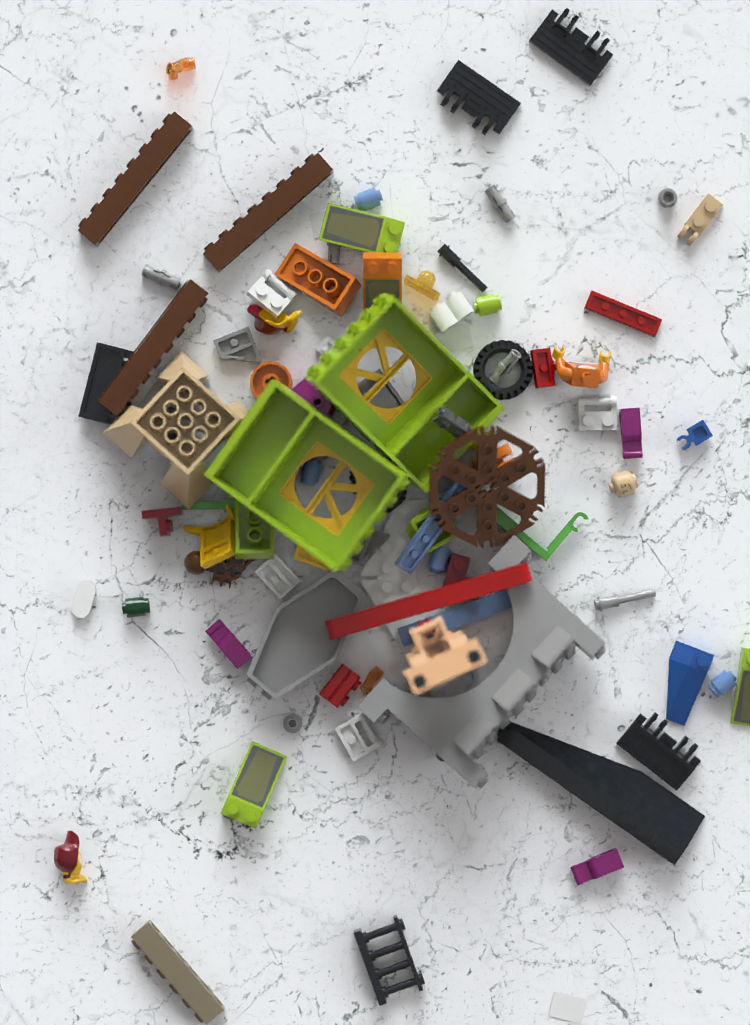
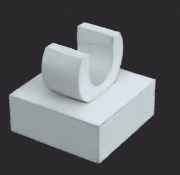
(325, 345)

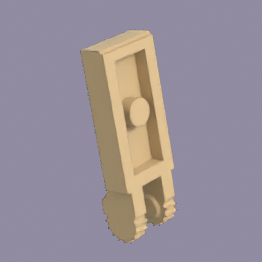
(701, 217)

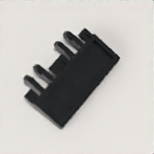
(570, 48)
(479, 96)
(104, 367)
(658, 752)

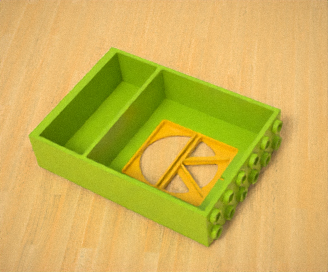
(406, 431)
(262, 465)

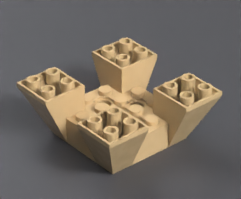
(152, 424)

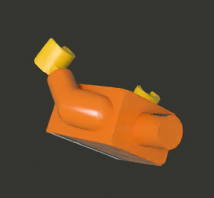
(581, 373)

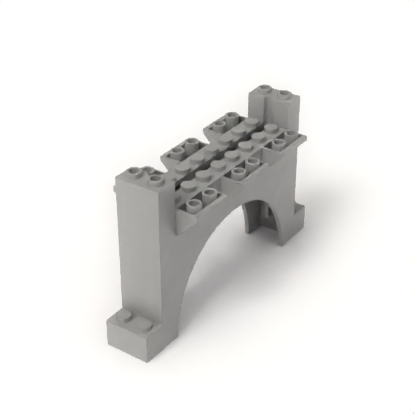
(465, 723)

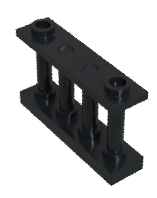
(377, 974)

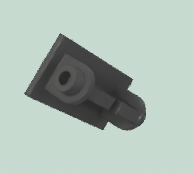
(446, 421)

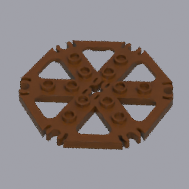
(486, 472)

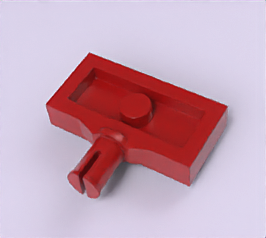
(543, 368)

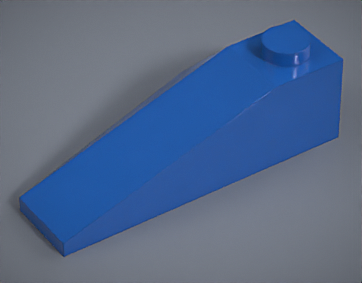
(686, 675)

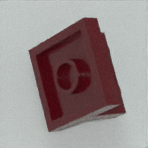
(164, 523)

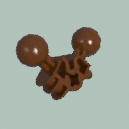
(192, 565)

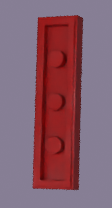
(623, 313)

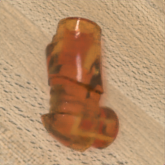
(182, 65)
(371, 680)

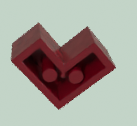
(457, 569)

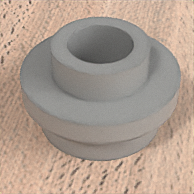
(671, 193)
(288, 728)

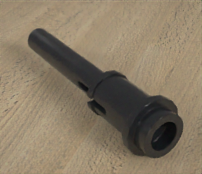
(455, 261)

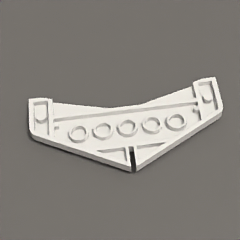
(393, 581)

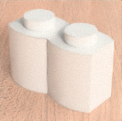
(450, 312)

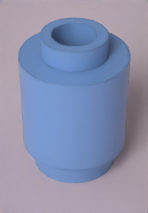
(368, 199)
(311, 472)
(439, 560)
(722, 683)

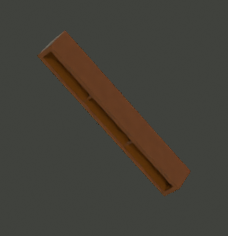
(135, 179)
(268, 212)
(152, 347)

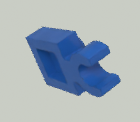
(697, 433)

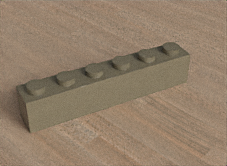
(178, 972)

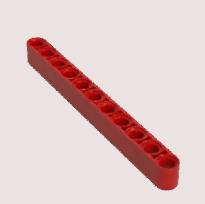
(429, 601)

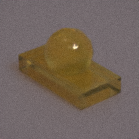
(423, 284)

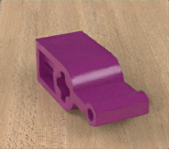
(631, 433)
(228, 643)
(597, 866)

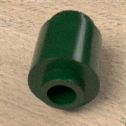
(136, 607)

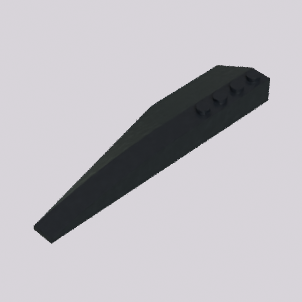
(612, 789)

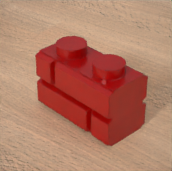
(340, 685)

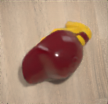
(268, 325)
(68, 859)

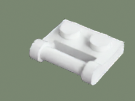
(267, 297)
(597, 419)
(352, 739)

